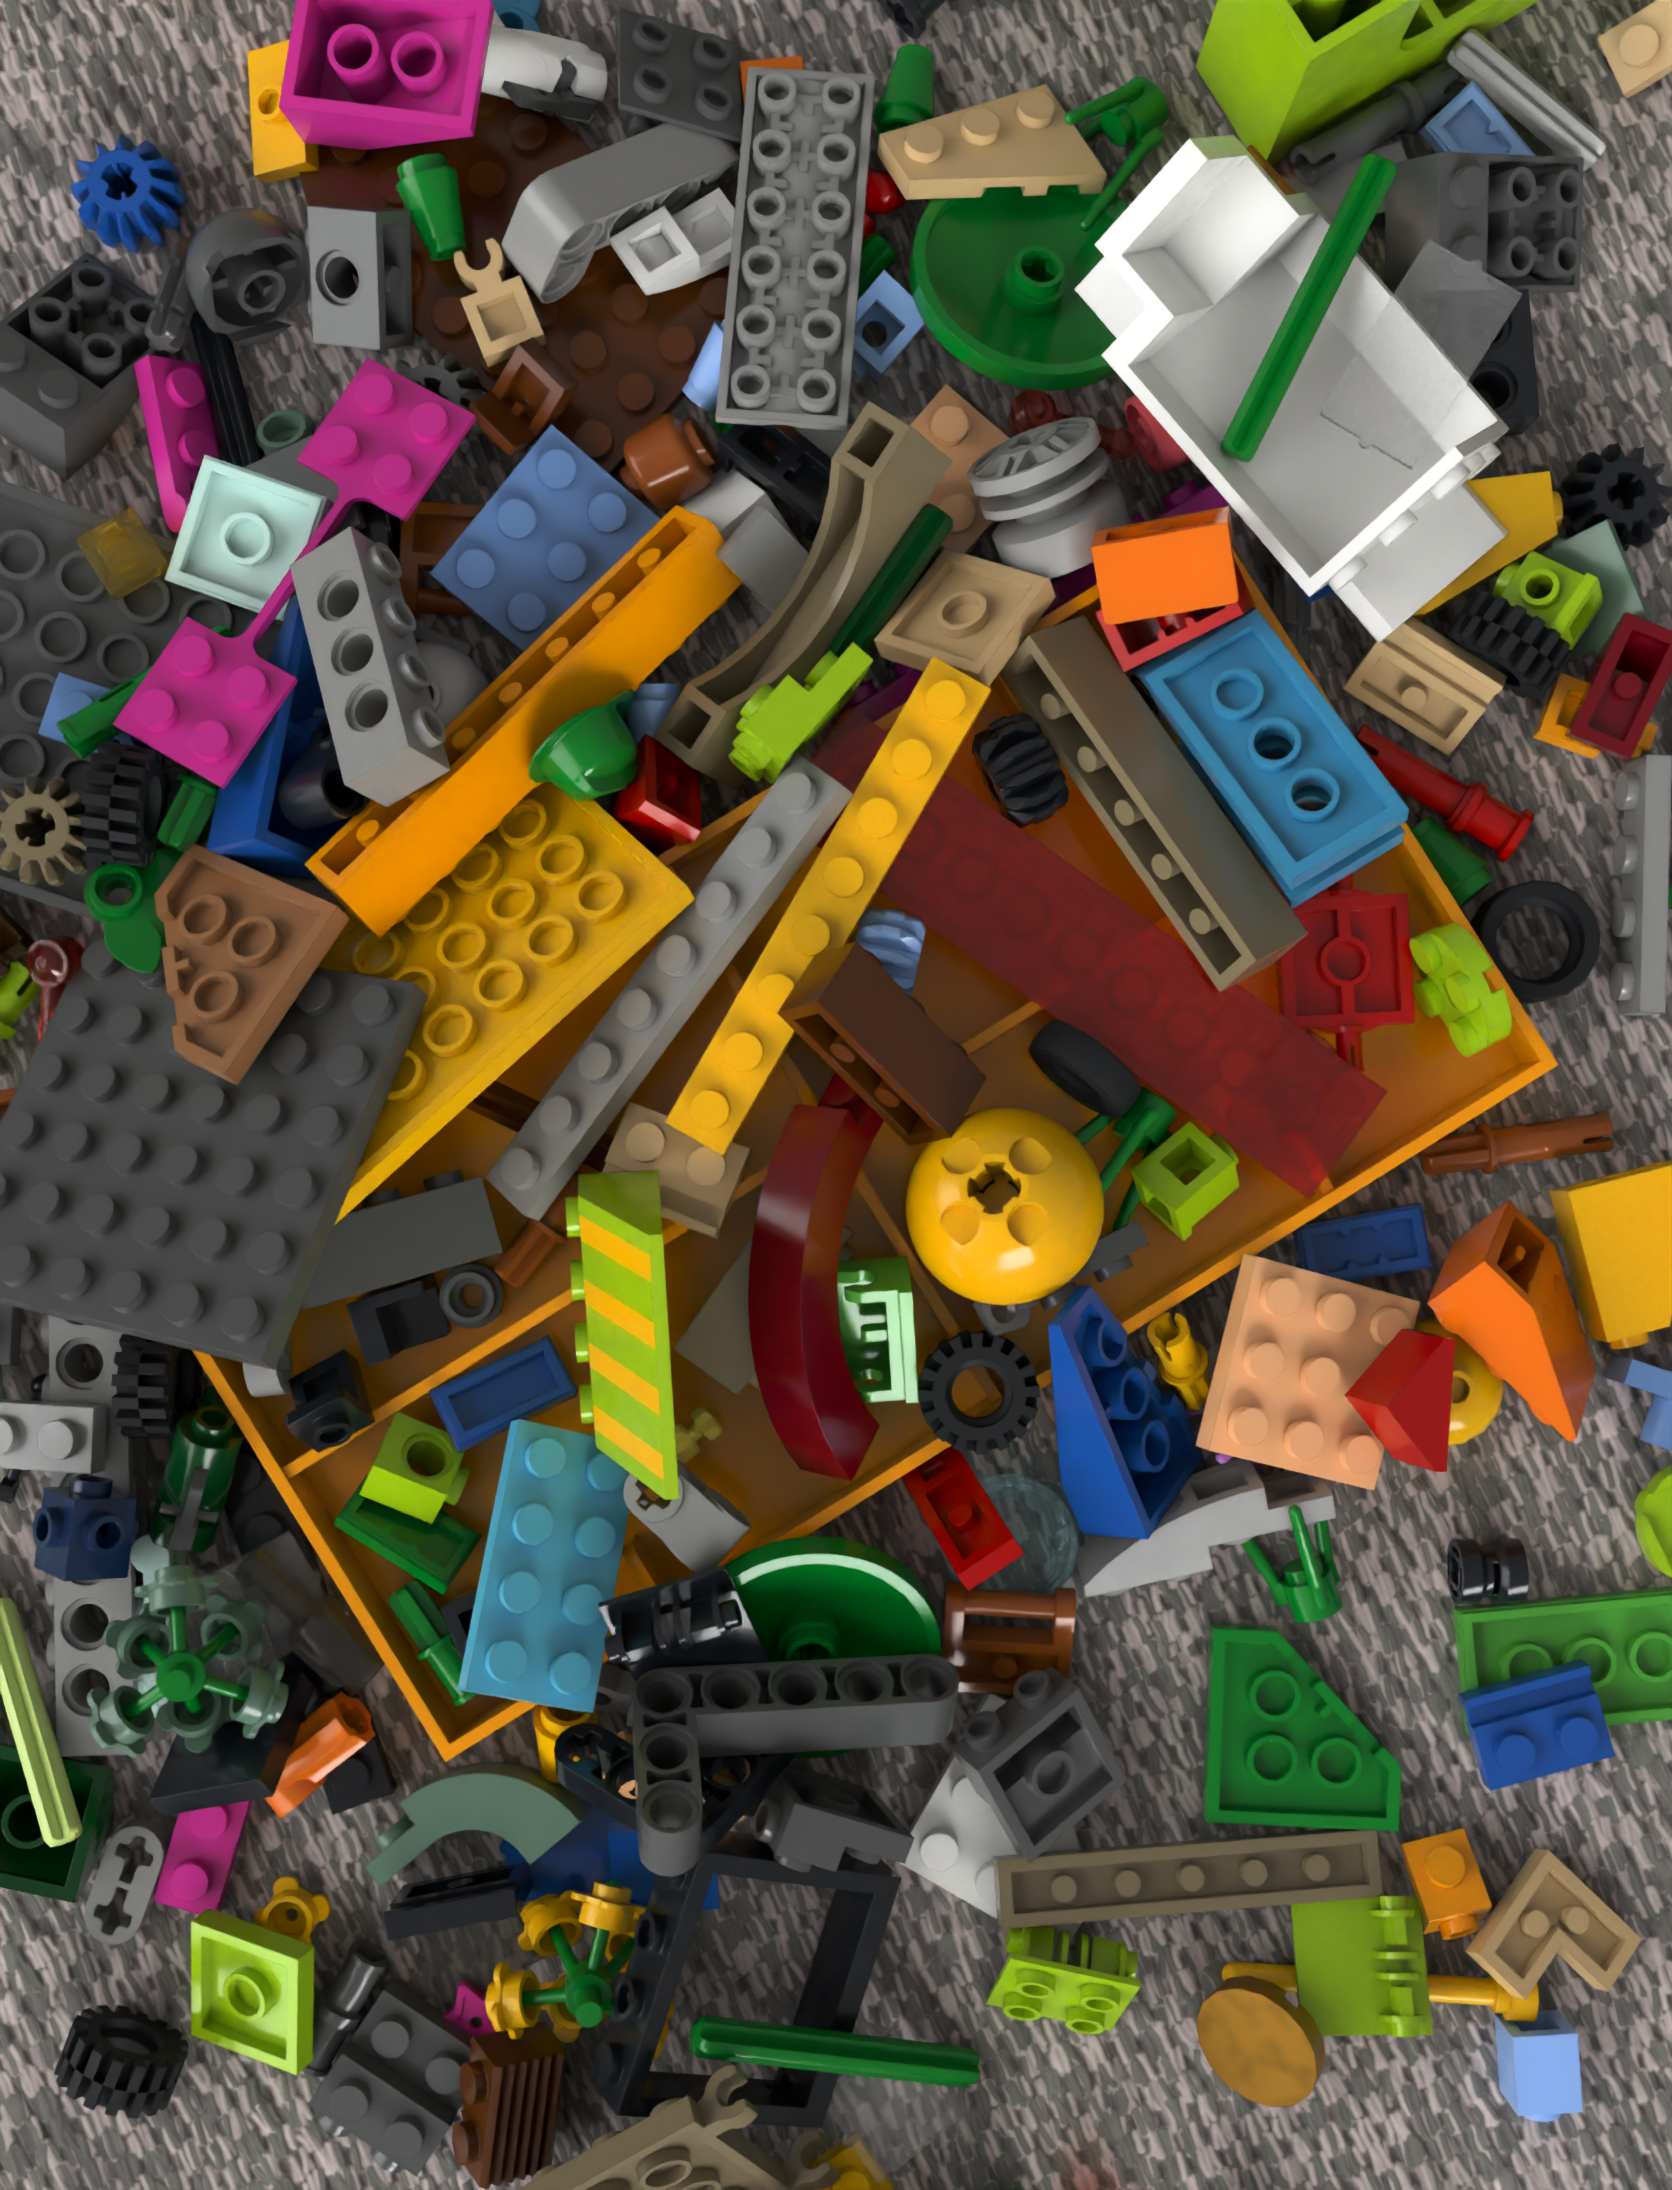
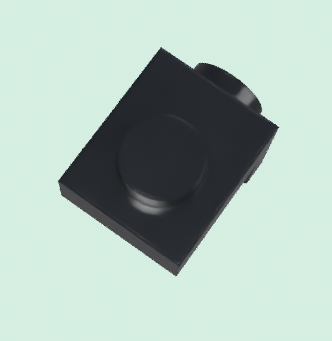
(329, 1402)

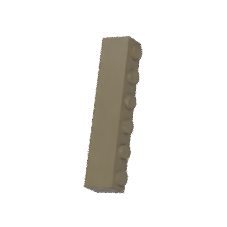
(1152, 802)

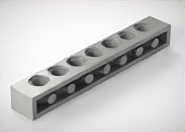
(75, 1643)

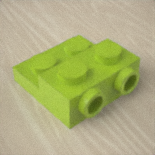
(791, 717)

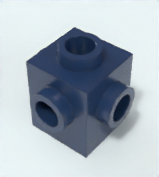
(85, 1530)

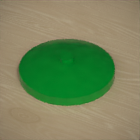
(1002, 281)
(833, 1603)

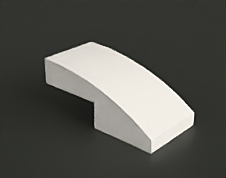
(678, 248)

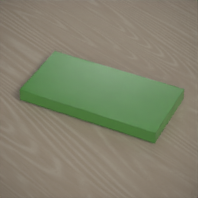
(1616, 1633)

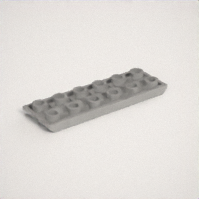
(796, 249)

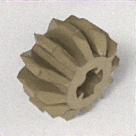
(27, 816)

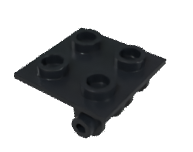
(682, 1625)

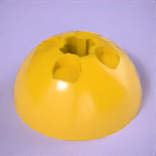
(1004, 1242)

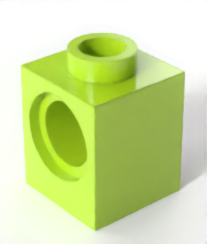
(398, 1486)

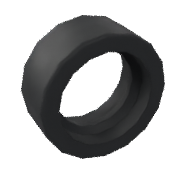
(1579, 925)

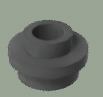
(452, 1296)

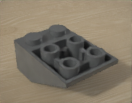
(1497, 208)
(72, 364)

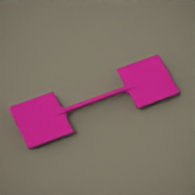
(213, 692)

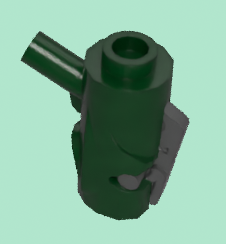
(197, 1477)

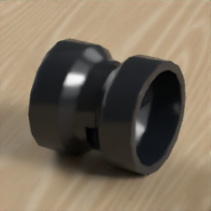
(1487, 1571)

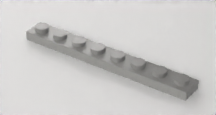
(668, 986)

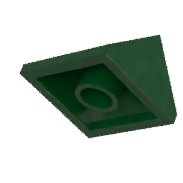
(25, 1858)

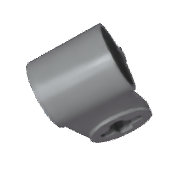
(696, 1527)

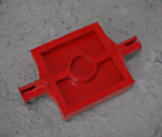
(1349, 966)

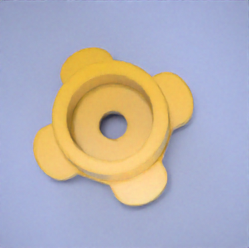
(290, 1895)

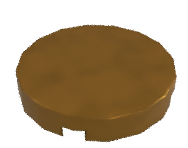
(1260, 2042)

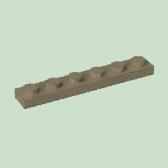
(1187, 1877)

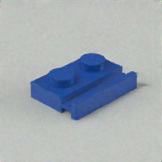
(1536, 1724)

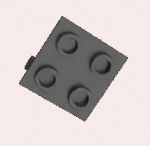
(677, 78)

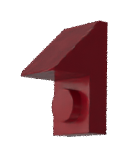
(1623, 687)

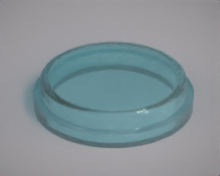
(1041, 1529)

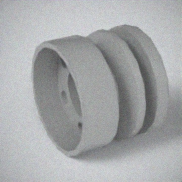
(1048, 496)

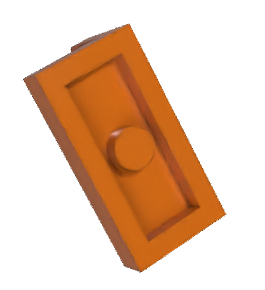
(1165, 566)

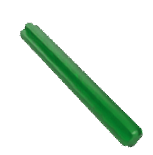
(1308, 307)
(833, 2051)

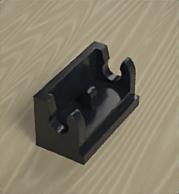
(783, 464)

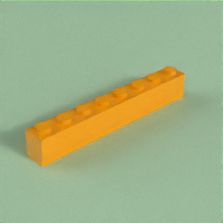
(585, 658)

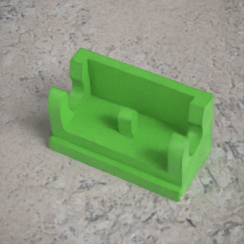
(879, 1327)

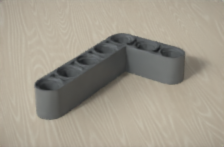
(768, 1711)

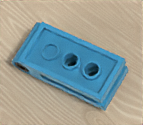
(1246, 699)

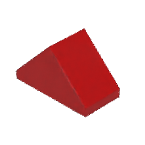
(662, 801)
(1409, 1398)

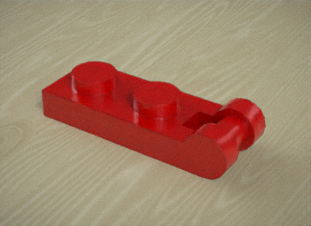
(962, 1517)

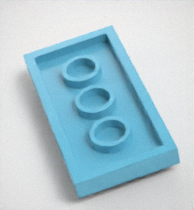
(546, 1569)

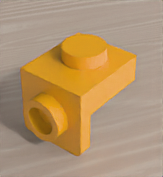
(1447, 1884)

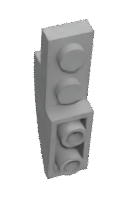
(1213, 1508)

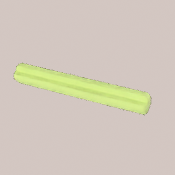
(34, 1733)

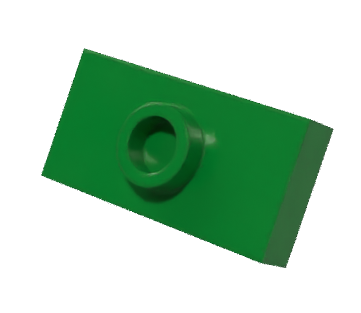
(420, 1548)

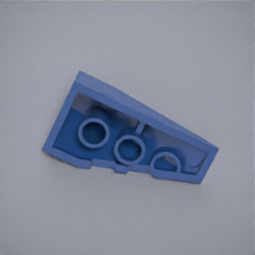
(247, 812)
(1118, 1435)

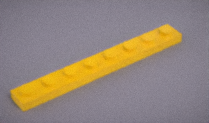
(829, 901)

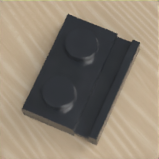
(458, 1901)

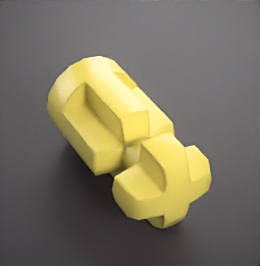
(704, 1425)

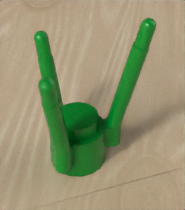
(1128, 117)
(1141, 1126)
(1308, 1580)

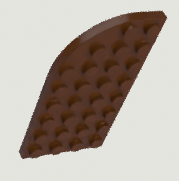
(610, 336)

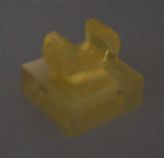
(123, 553)

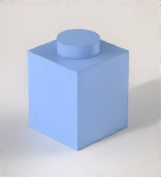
(1539, 2066)

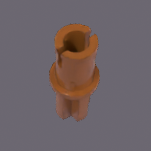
(536, 1240)

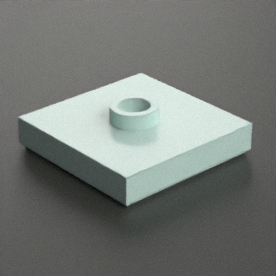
(242, 534)

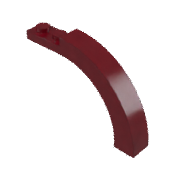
(795, 1284)

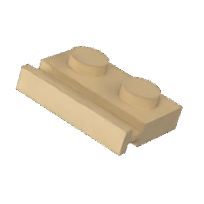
(1425, 684)
(693, 1179)

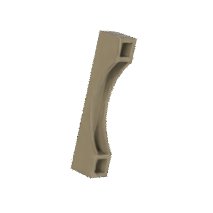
(873, 496)

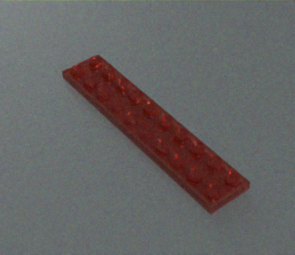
(1115, 976)

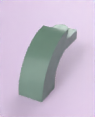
(485, 1797)

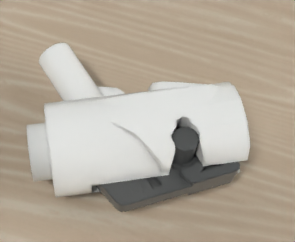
(544, 72)

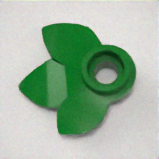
(131, 929)

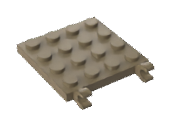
(691, 2149)

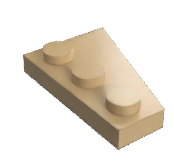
(992, 145)

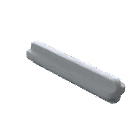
(1525, 98)

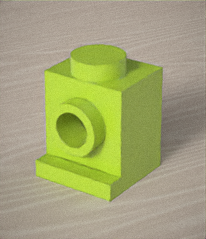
(1566, 608)
(1186, 1178)

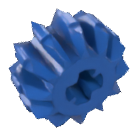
(133, 216)

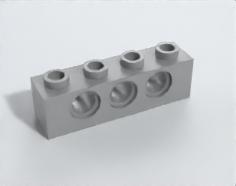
(369, 668)

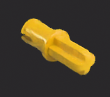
(1181, 1358)

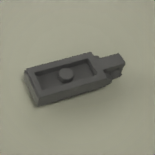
(1106, 1261)

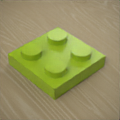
(252, 1990)

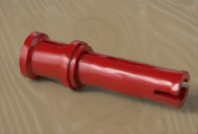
(1465, 806)

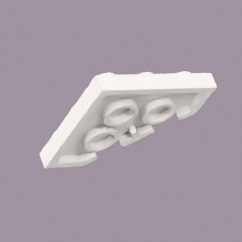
(961, 1834)

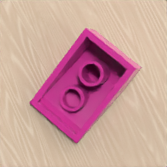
(385, 71)

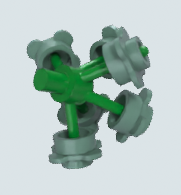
(196, 1700)

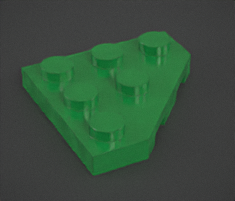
(1286, 1743)

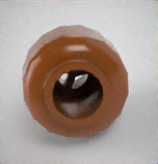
(668, 461)

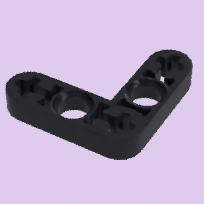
(615, 1758)

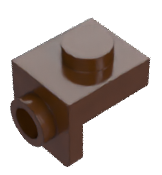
(524, 399)

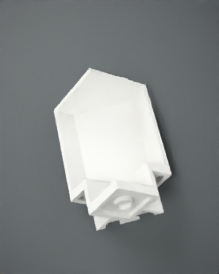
(1195, 298)

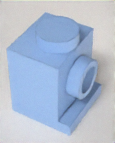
(895, 312)

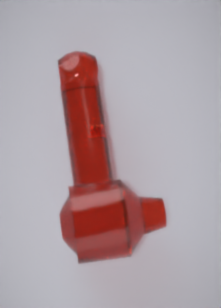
(1037, 408)
(52, 965)

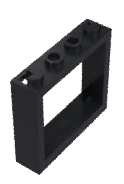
(828, 2000)

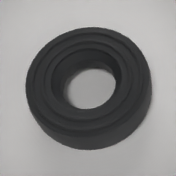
(1084, 1069)

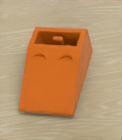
(1515, 1309)

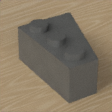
(405, 1238)

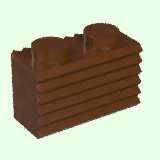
(509, 2105)

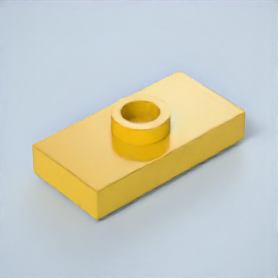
(275, 143)

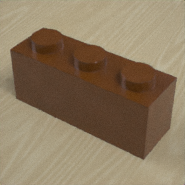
(882, 1044)

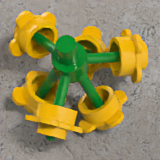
(584, 1992)

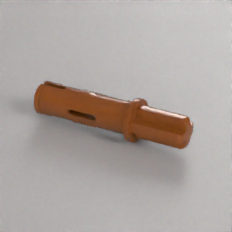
(1517, 1144)

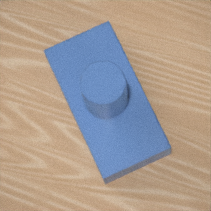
(1634, 1373)

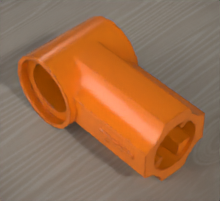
(320, 1746)

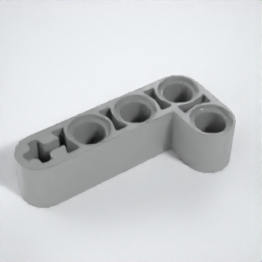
(596, 196)

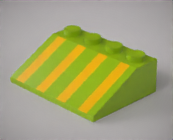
(625, 1323)

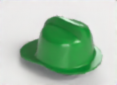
(589, 752)

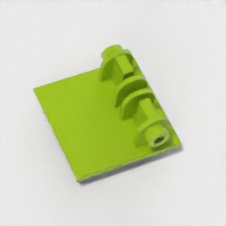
(1362, 1966)
(1083, 1997)

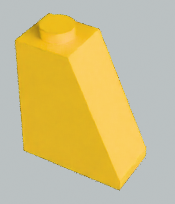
(1530, 515)
(1620, 1251)

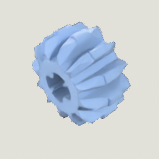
(895, 941)

